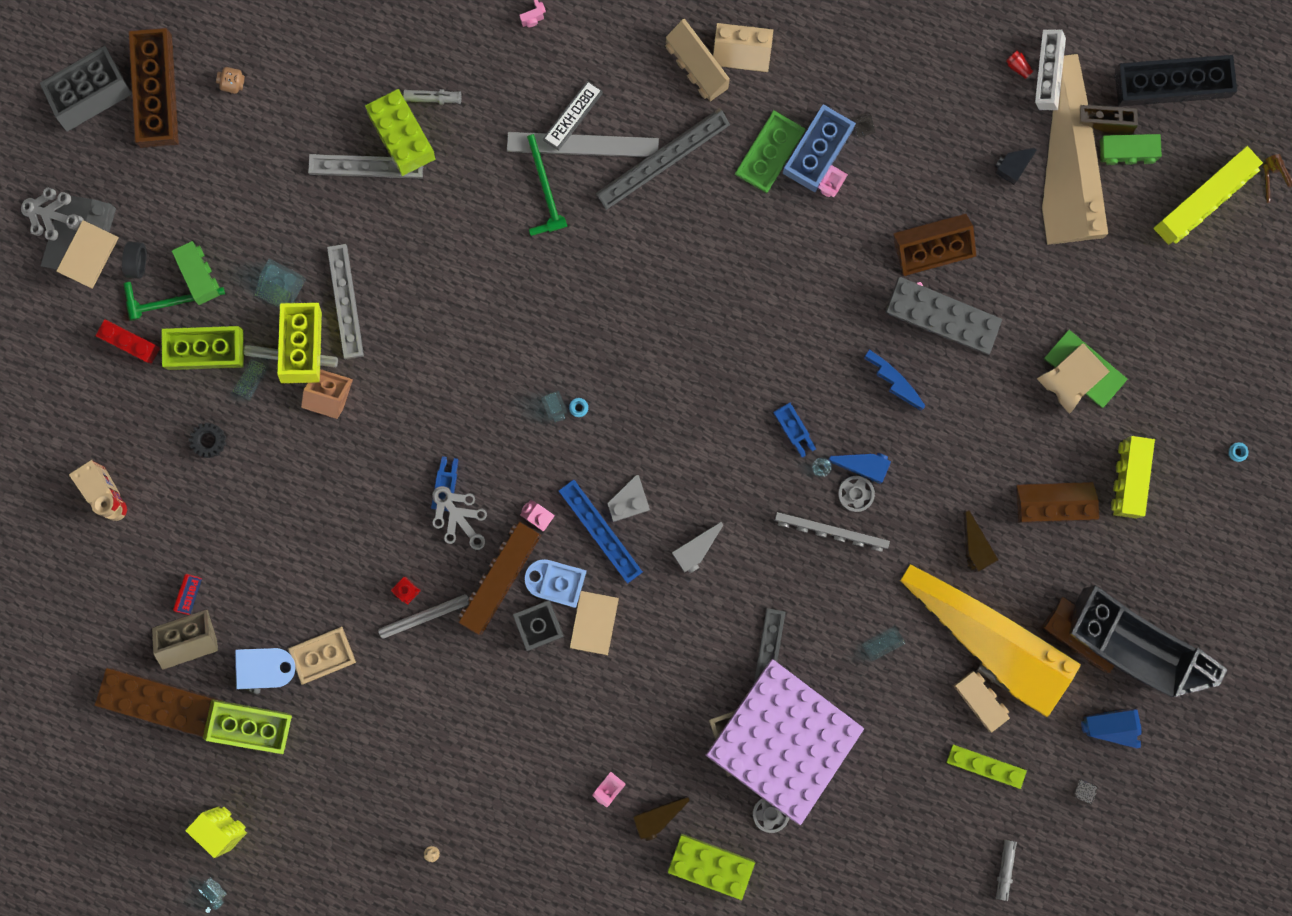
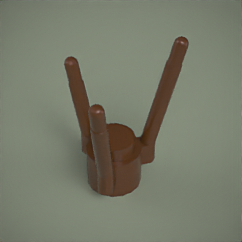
(1275, 164)

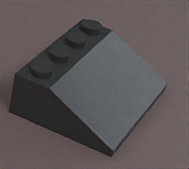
(85, 89)
(92, 211)

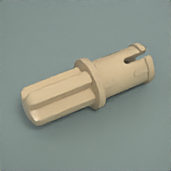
(431, 854)

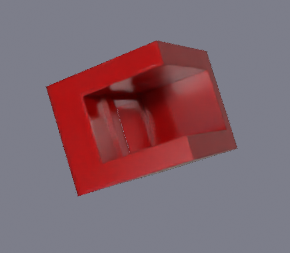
(405, 590)

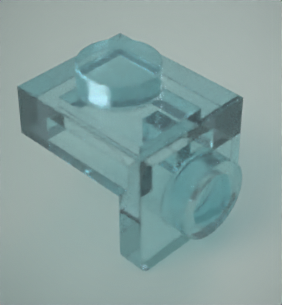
(213, 893)

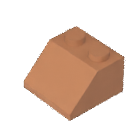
(328, 395)

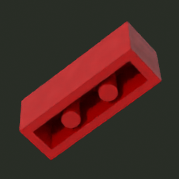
(127, 341)

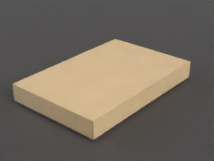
(87, 254)
(594, 623)
(322, 655)

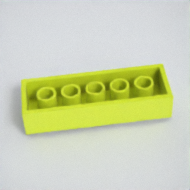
(1209, 196)

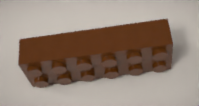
(153, 88)
(499, 579)
(154, 701)

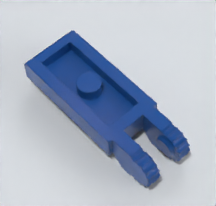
(793, 428)
(446, 479)

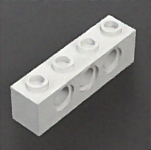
(1050, 70)

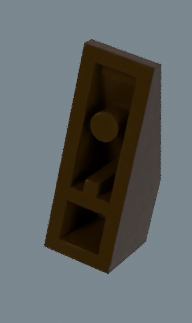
(1109, 119)
(977, 547)
(656, 819)

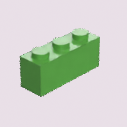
(1130, 149)
(196, 272)

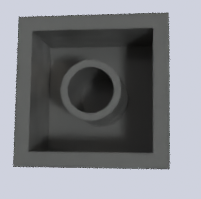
(538, 625)

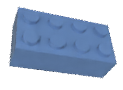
(819, 148)

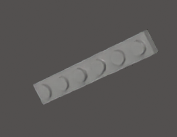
(357, 166)
(345, 301)
(838, 533)

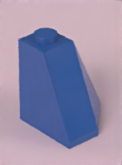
(1114, 726)

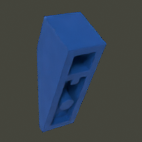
(867, 465)

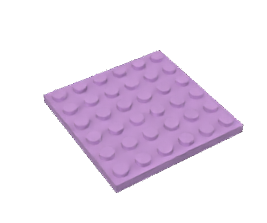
(785, 742)

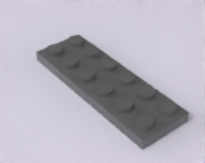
(943, 315)

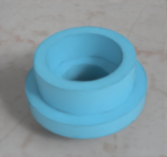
(578, 413)
(1244, 452)

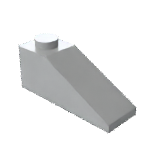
(694, 551)

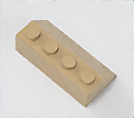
(697, 60)

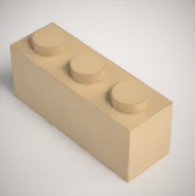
(982, 701)

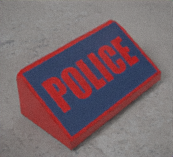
(187, 594)

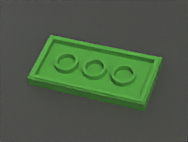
(770, 151)
(1106, 387)

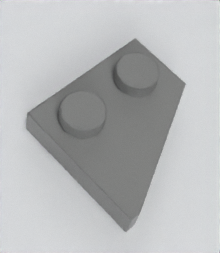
(629, 501)

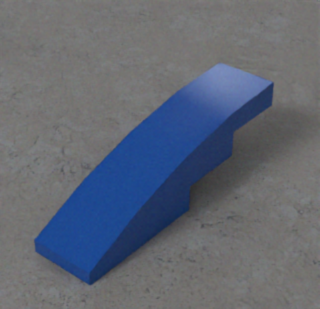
(900, 386)

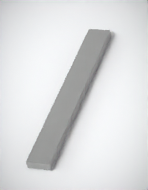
(587, 145)

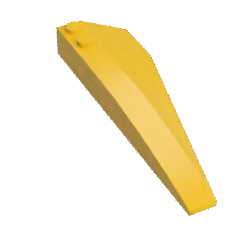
(1017, 658)

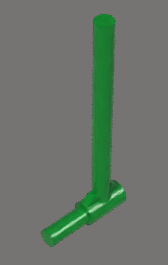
(556, 221)
(135, 309)

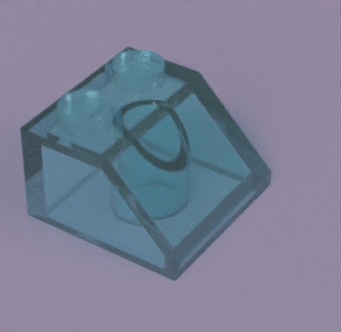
(278, 284)

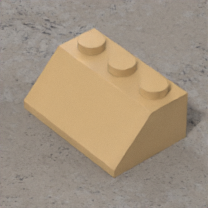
(743, 47)

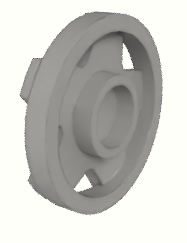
(856, 494)
(769, 816)

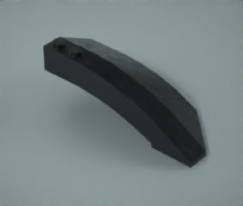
(1141, 647)

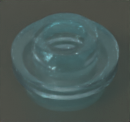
(816, 467)

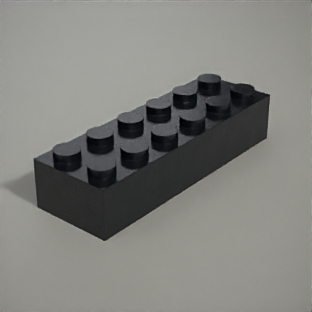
(1175, 80)

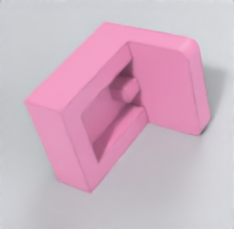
(532, 17)
(832, 181)
(536, 515)
(608, 789)

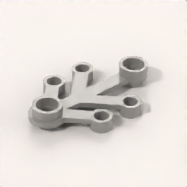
(49, 213)
(457, 514)

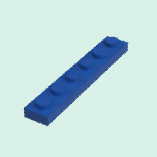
(600, 531)

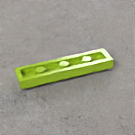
(986, 766)

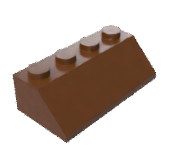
(935, 244)
(1057, 502)
(1059, 625)

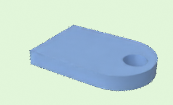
(557, 582)
(262, 668)

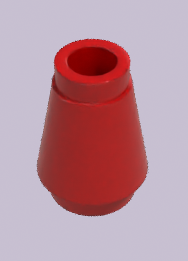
(1019, 64)

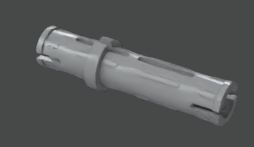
(432, 96)
(1004, 879)

